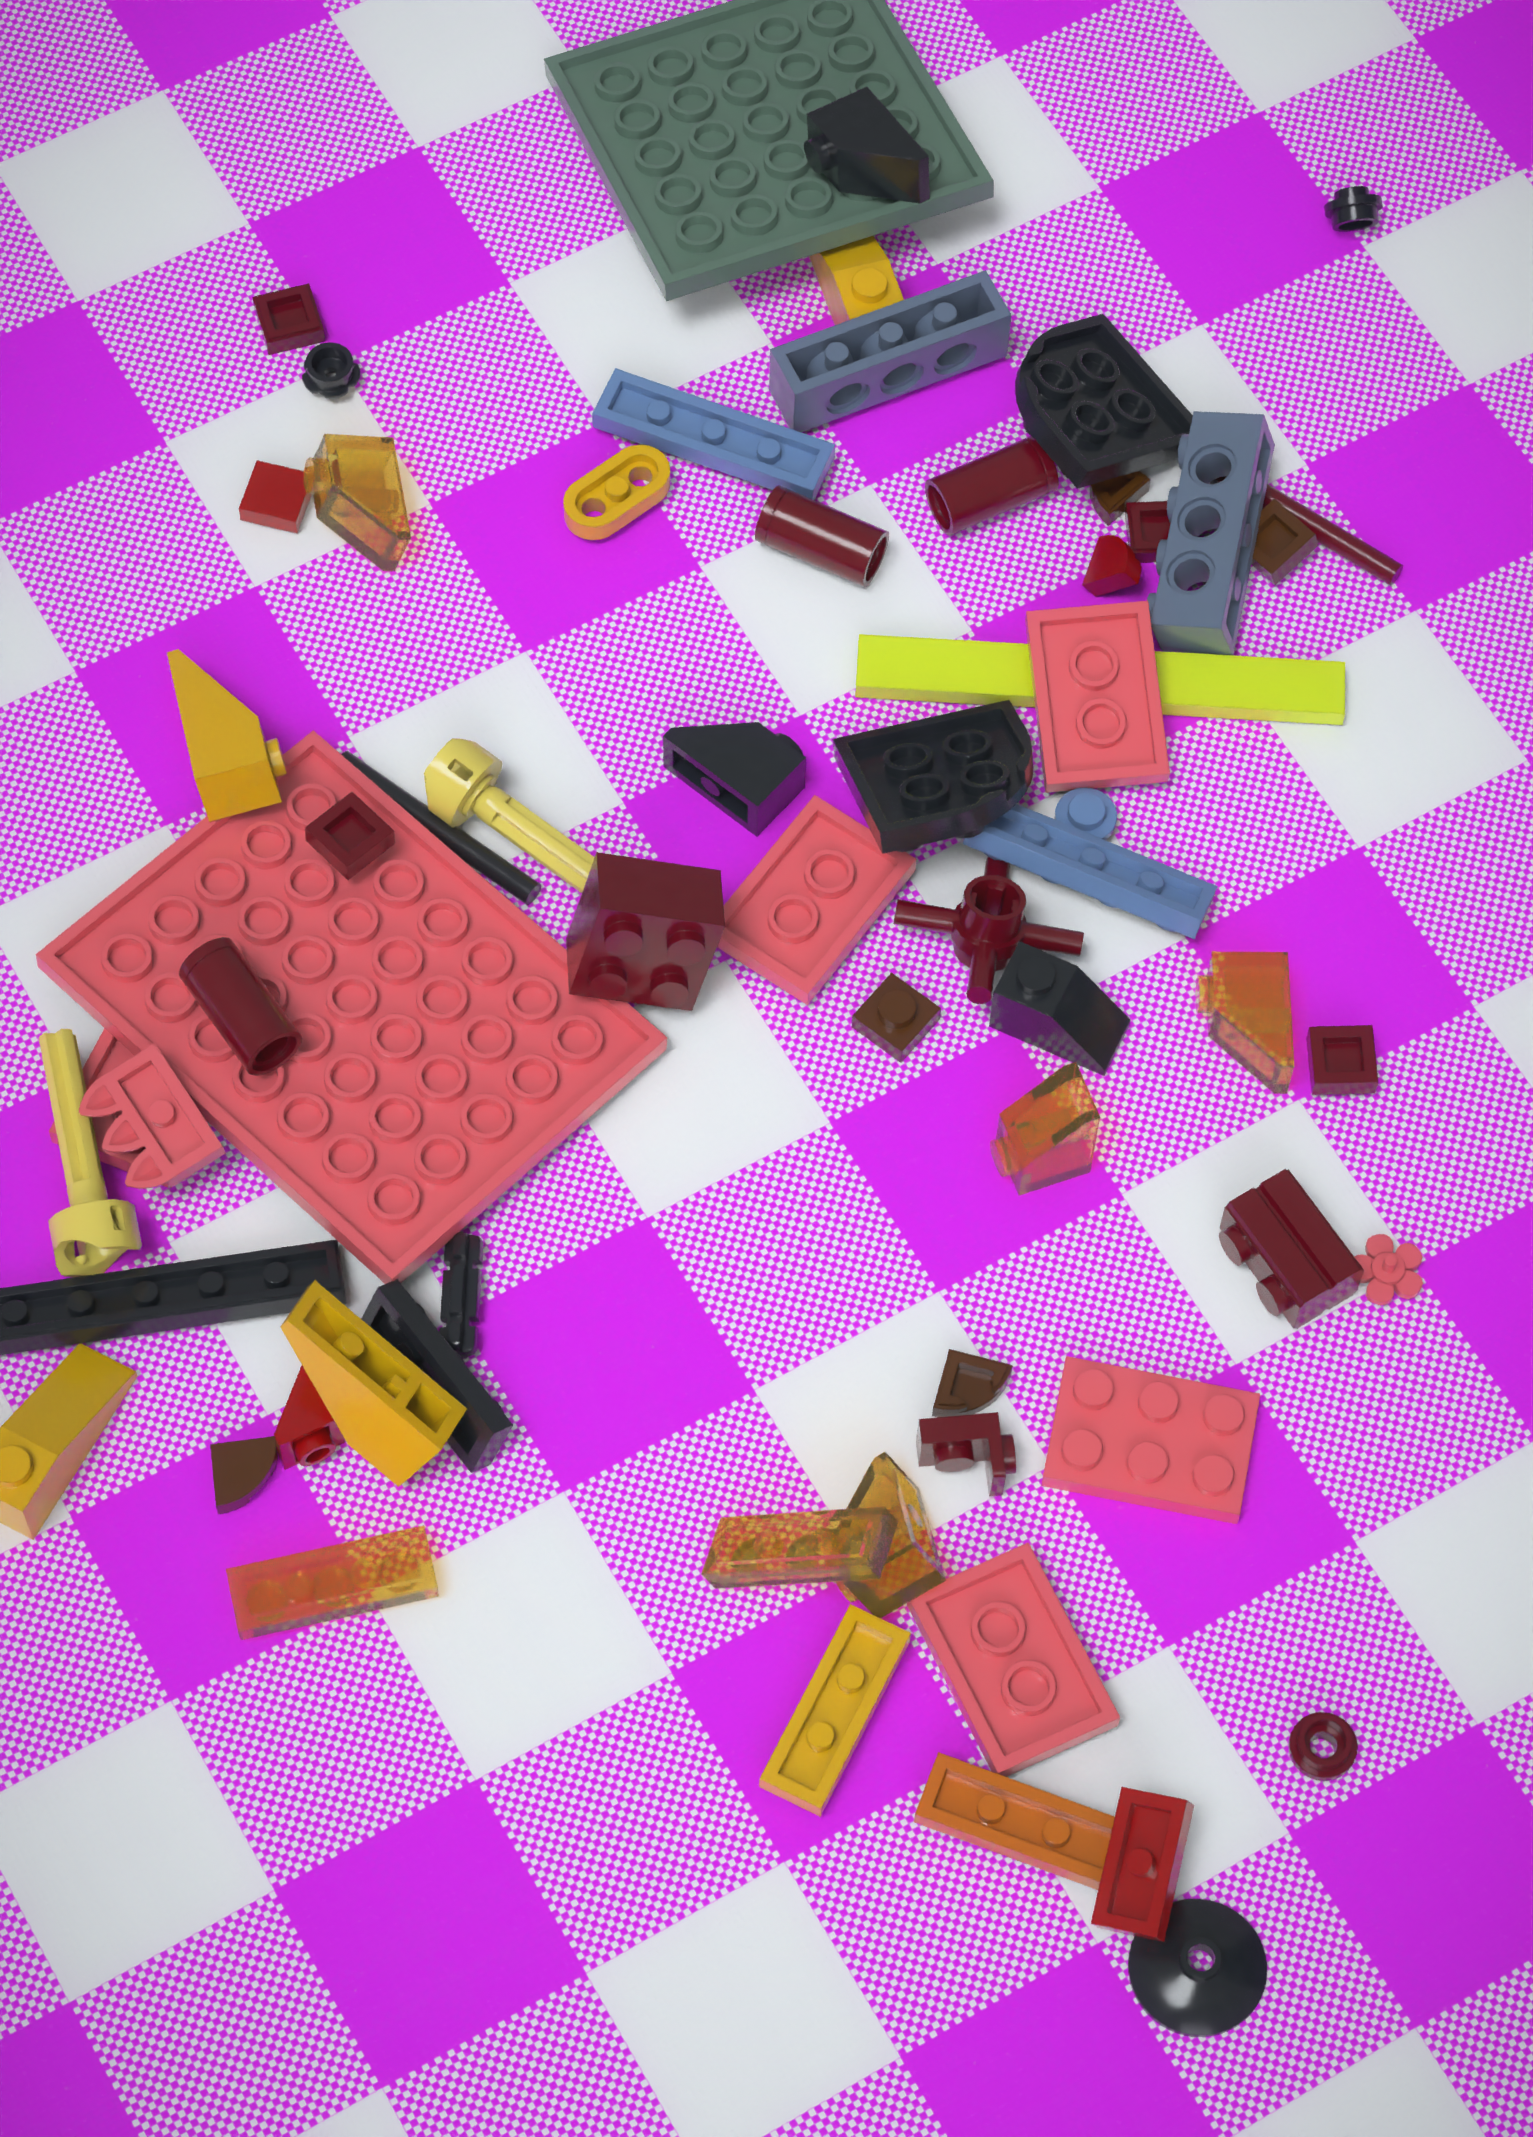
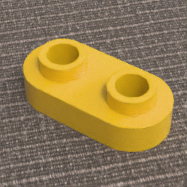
(611, 492)

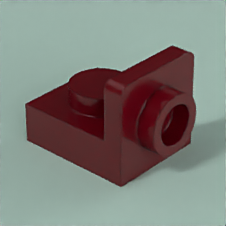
(962, 1440)

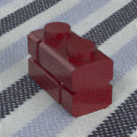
(1289, 1250)

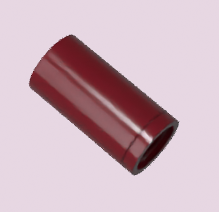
(991, 485)
(821, 535)
(240, 1006)

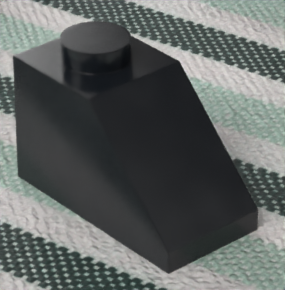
(866, 150)
(738, 769)
(1057, 1009)

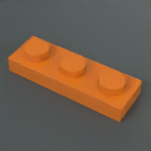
(1015, 1820)

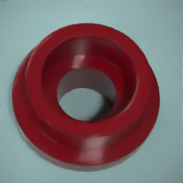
(1329, 1728)

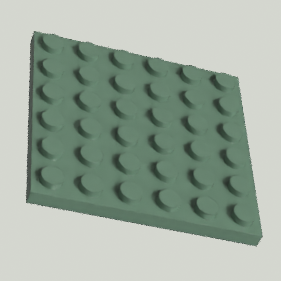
(708, 131)

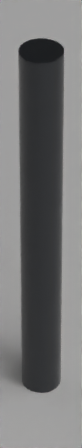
(459, 841)

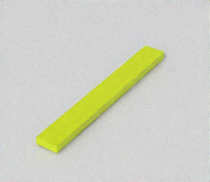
(1187, 681)

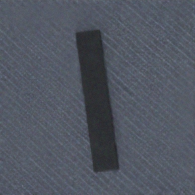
(165, 1296)

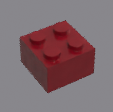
(645, 931)

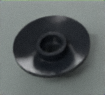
(1195, 2000)

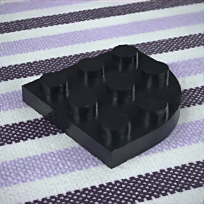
(1097, 403)
(937, 774)

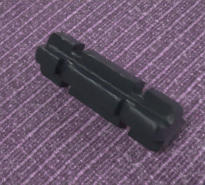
(461, 1293)

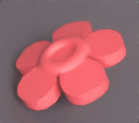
(1390, 1270)

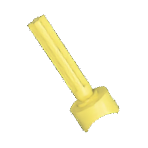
(463, 784)
(98, 1225)

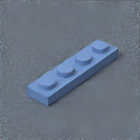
(712, 434)
(1097, 869)

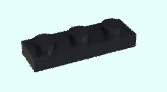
(411, 1332)

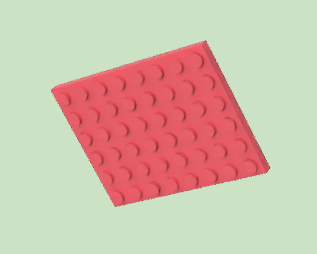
(422, 1001)

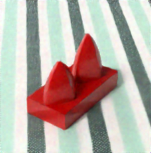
(1142, 1864)

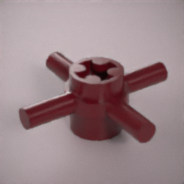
(988, 927)

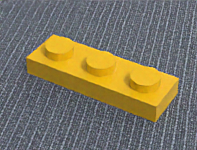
(834, 1710)

